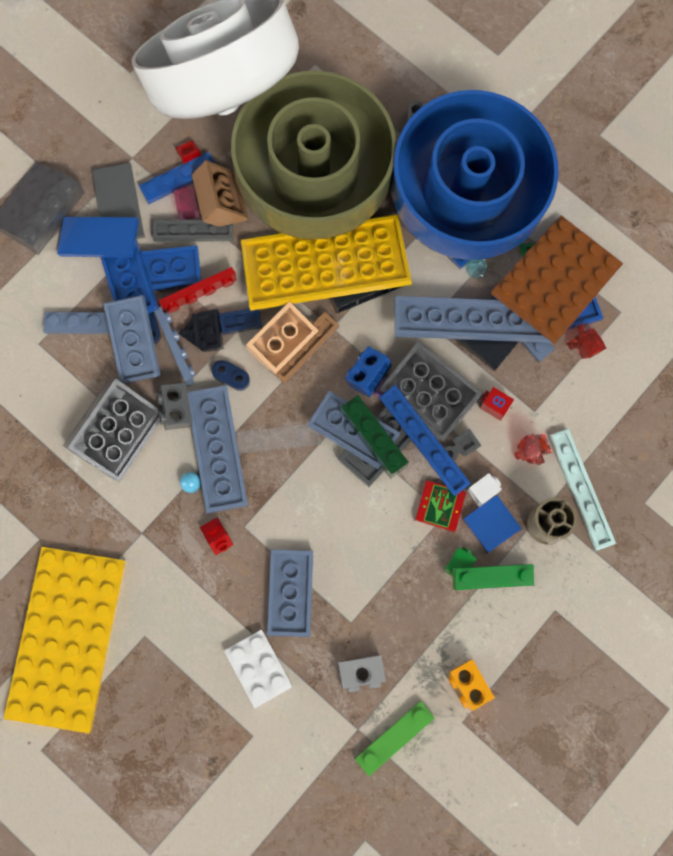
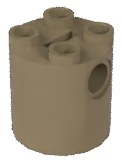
(552, 521)

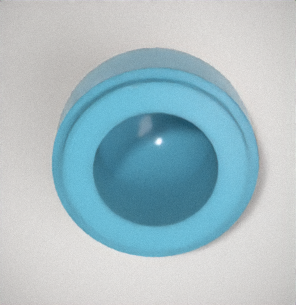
(190, 482)

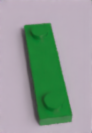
(493, 576)

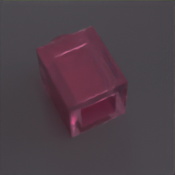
(186, 203)

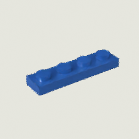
(172, 180)

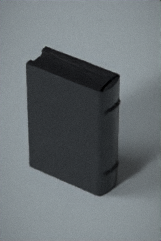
(489, 351)

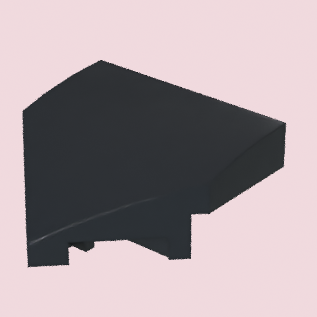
(204, 331)

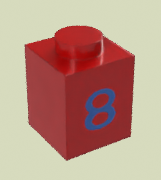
(496, 403)

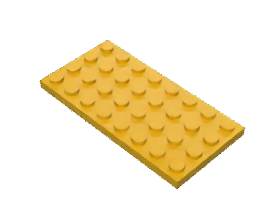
(305, 270)
(65, 640)

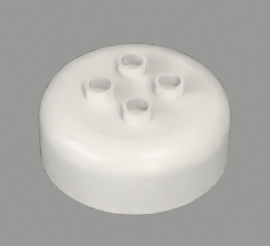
(217, 57)

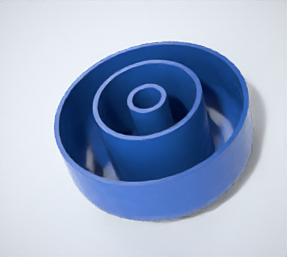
(473, 174)

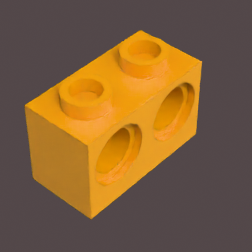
(475, 681)

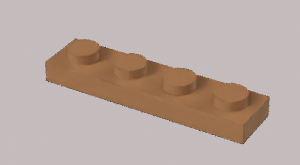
(326, 327)

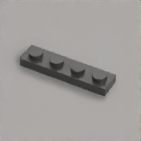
(190, 231)

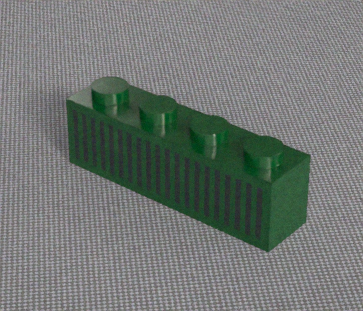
(374, 437)

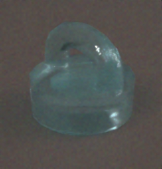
(476, 268)

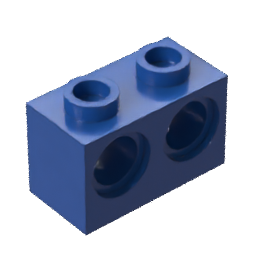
(372, 373)

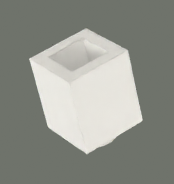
(484, 489)

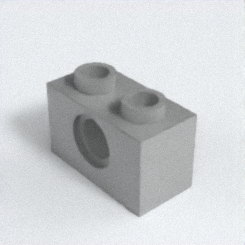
(375, 673)

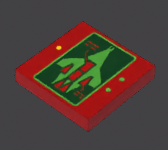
(440, 507)

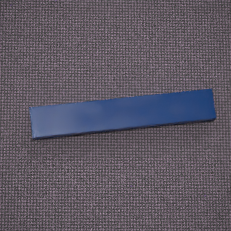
(424, 440)

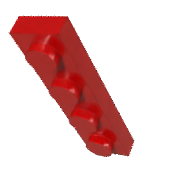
(192, 293)

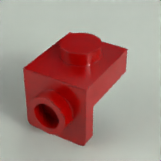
(216, 536)

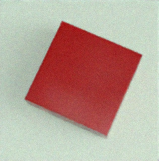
(188, 151)

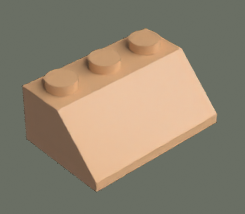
(281, 338)

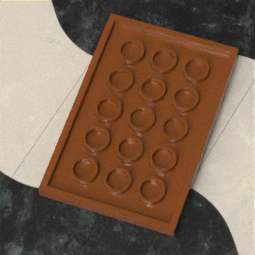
(557, 279)

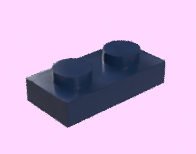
(240, 321)

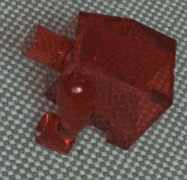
(587, 342)
(533, 448)

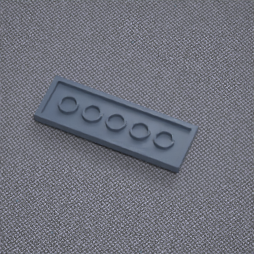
(217, 450)

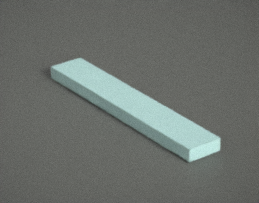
(581, 489)

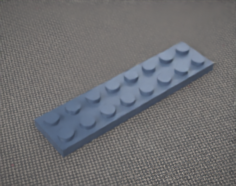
(460, 320)

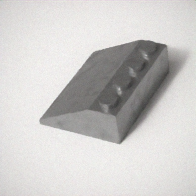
(38, 206)
(433, 390)
(114, 429)

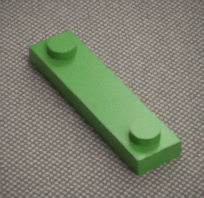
(394, 738)

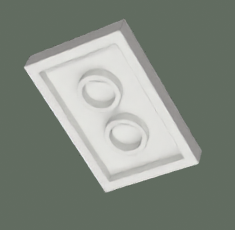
(258, 668)

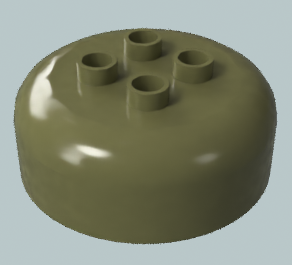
(314, 154)

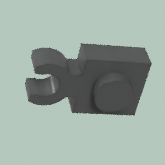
(465, 444)

